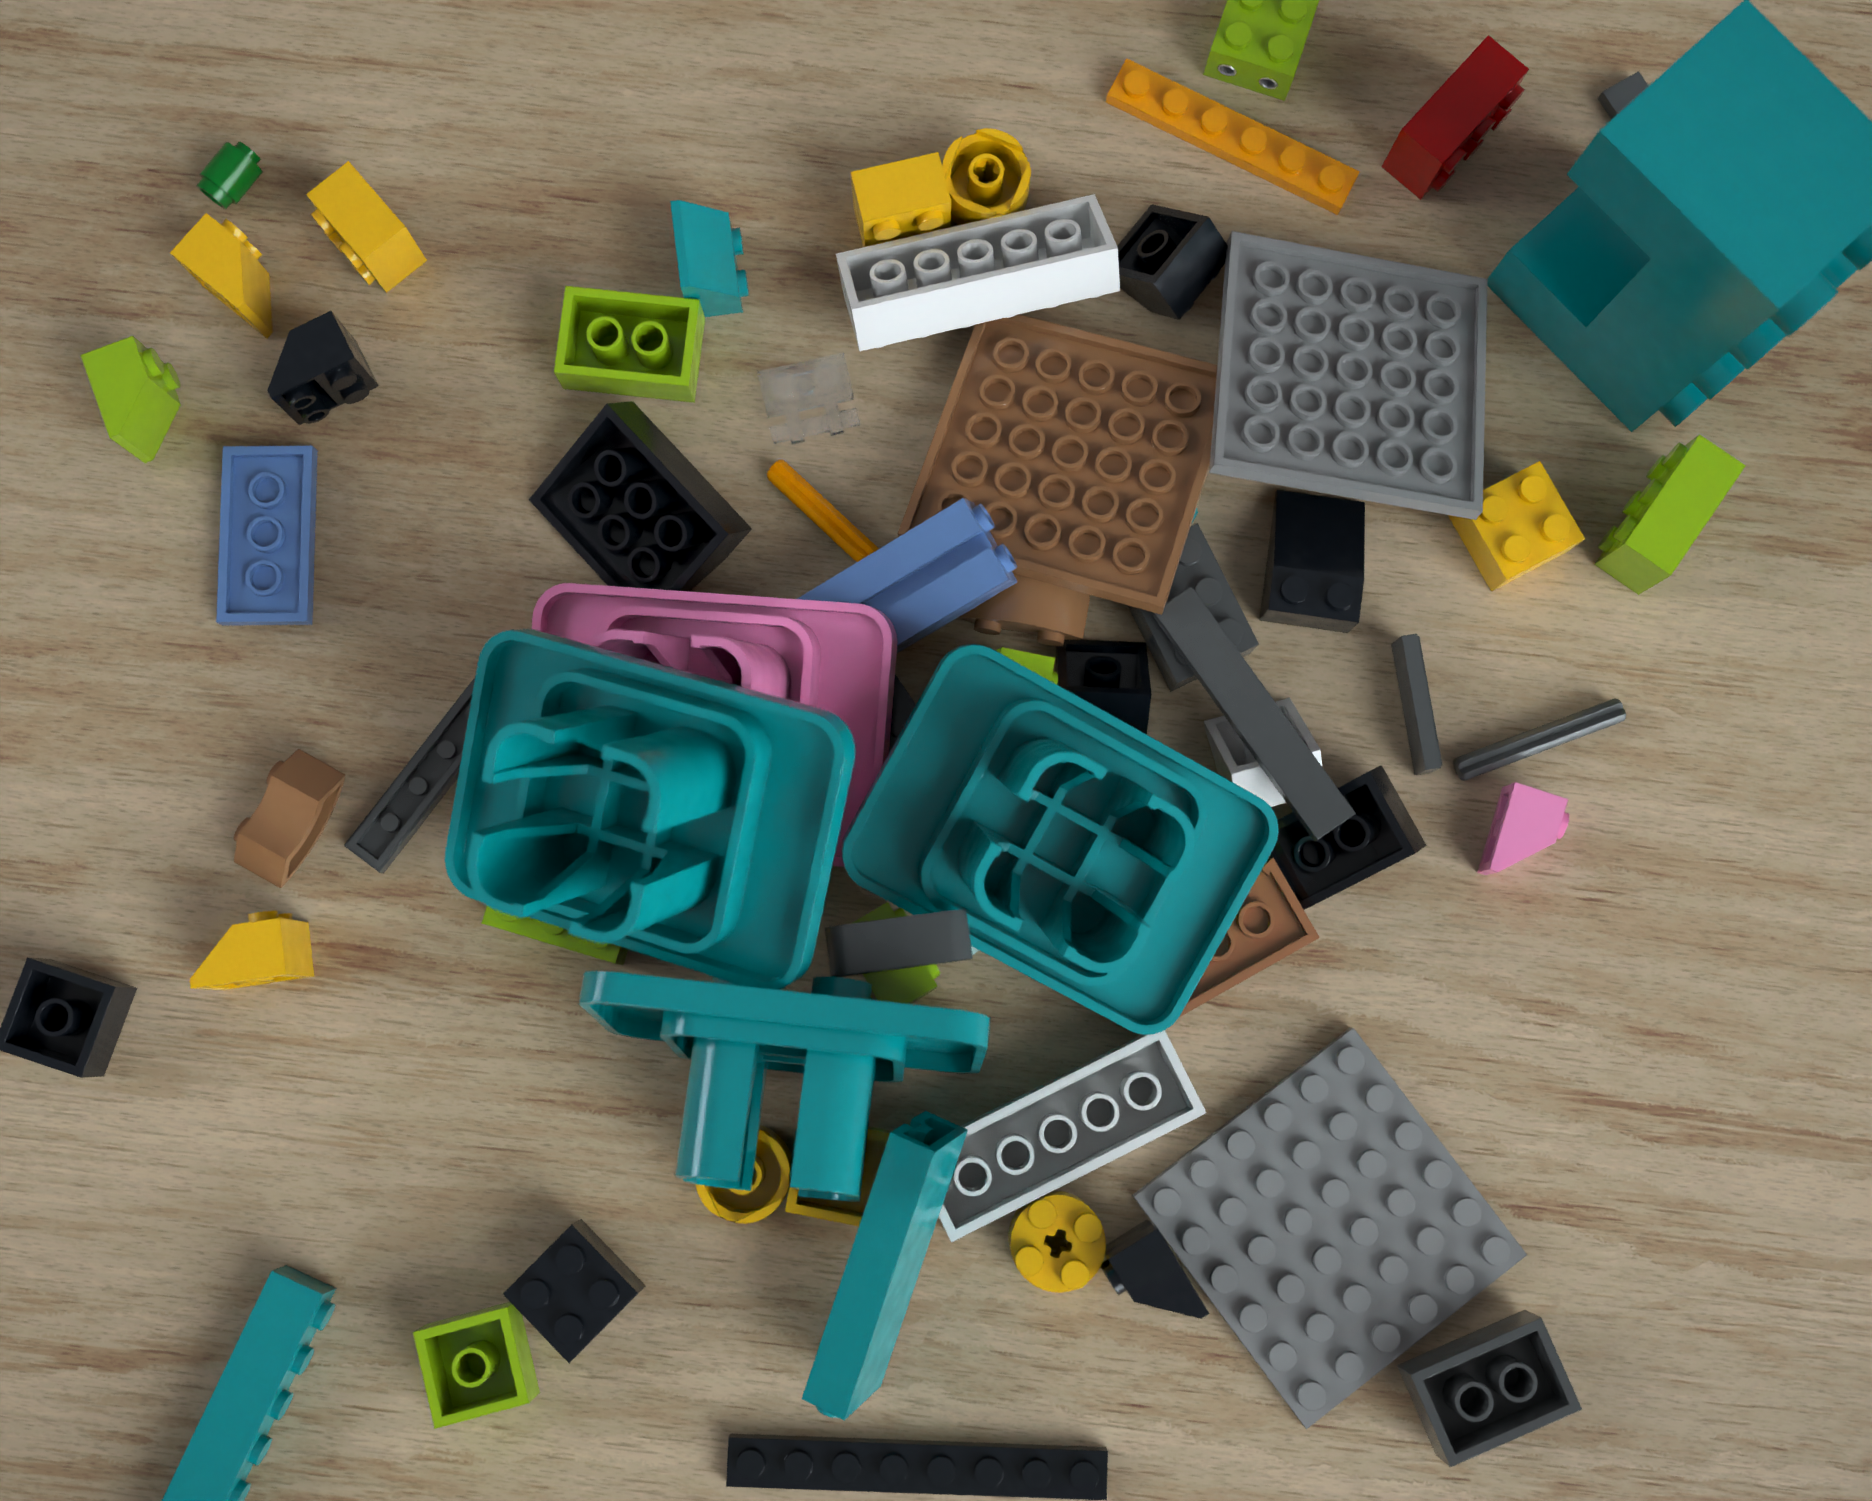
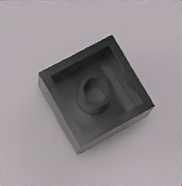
(65, 1017)
(574, 1290)

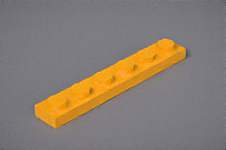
(1232, 136)

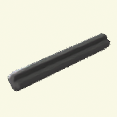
(1539, 739)

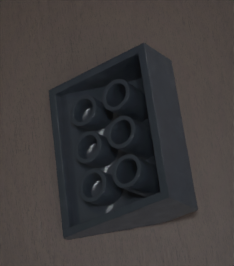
(638, 505)

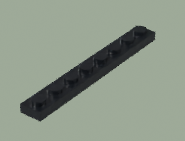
(917, 1466)

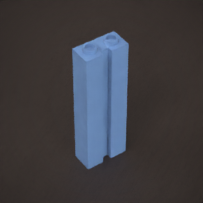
(928, 573)

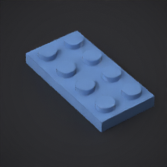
(267, 535)

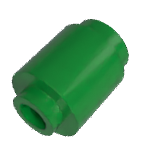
(229, 174)

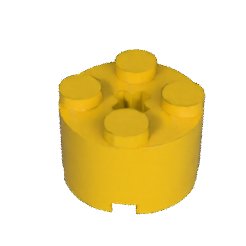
(982, 157)
(769, 1184)
(1070, 1265)

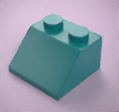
(707, 258)

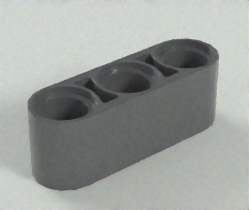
(898, 943)

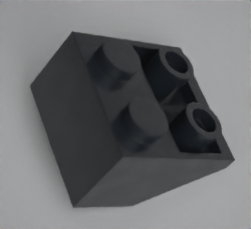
(320, 370)

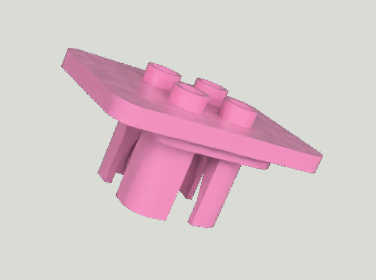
(784, 647)

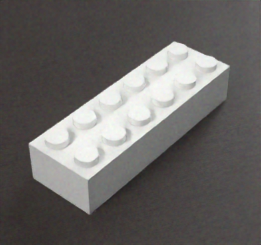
(979, 272)
(1067, 1130)

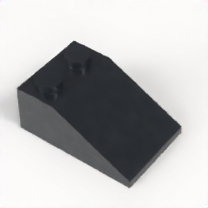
(1315, 562)
(1354, 850)

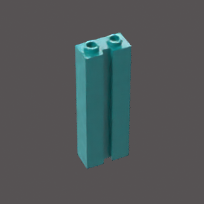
(884, 1264)

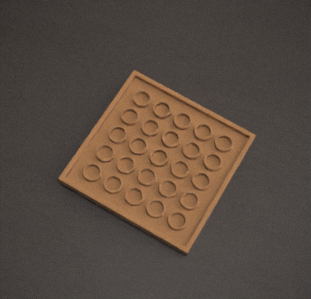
(1076, 453)

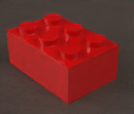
(1456, 119)

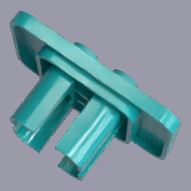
(648, 807)
(1061, 837)
(740, 1032)

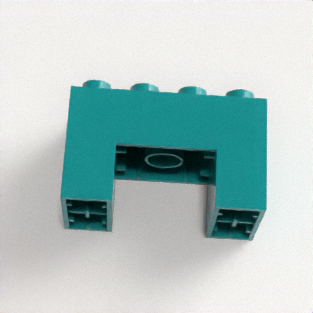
(1699, 225)

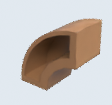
(1033, 609)
(288, 818)

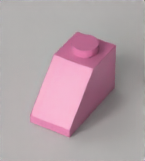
(1522, 826)

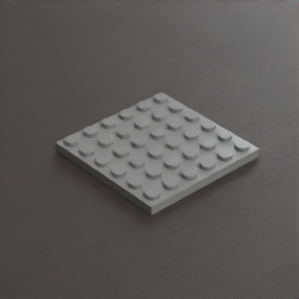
(1351, 376)
(1329, 1226)

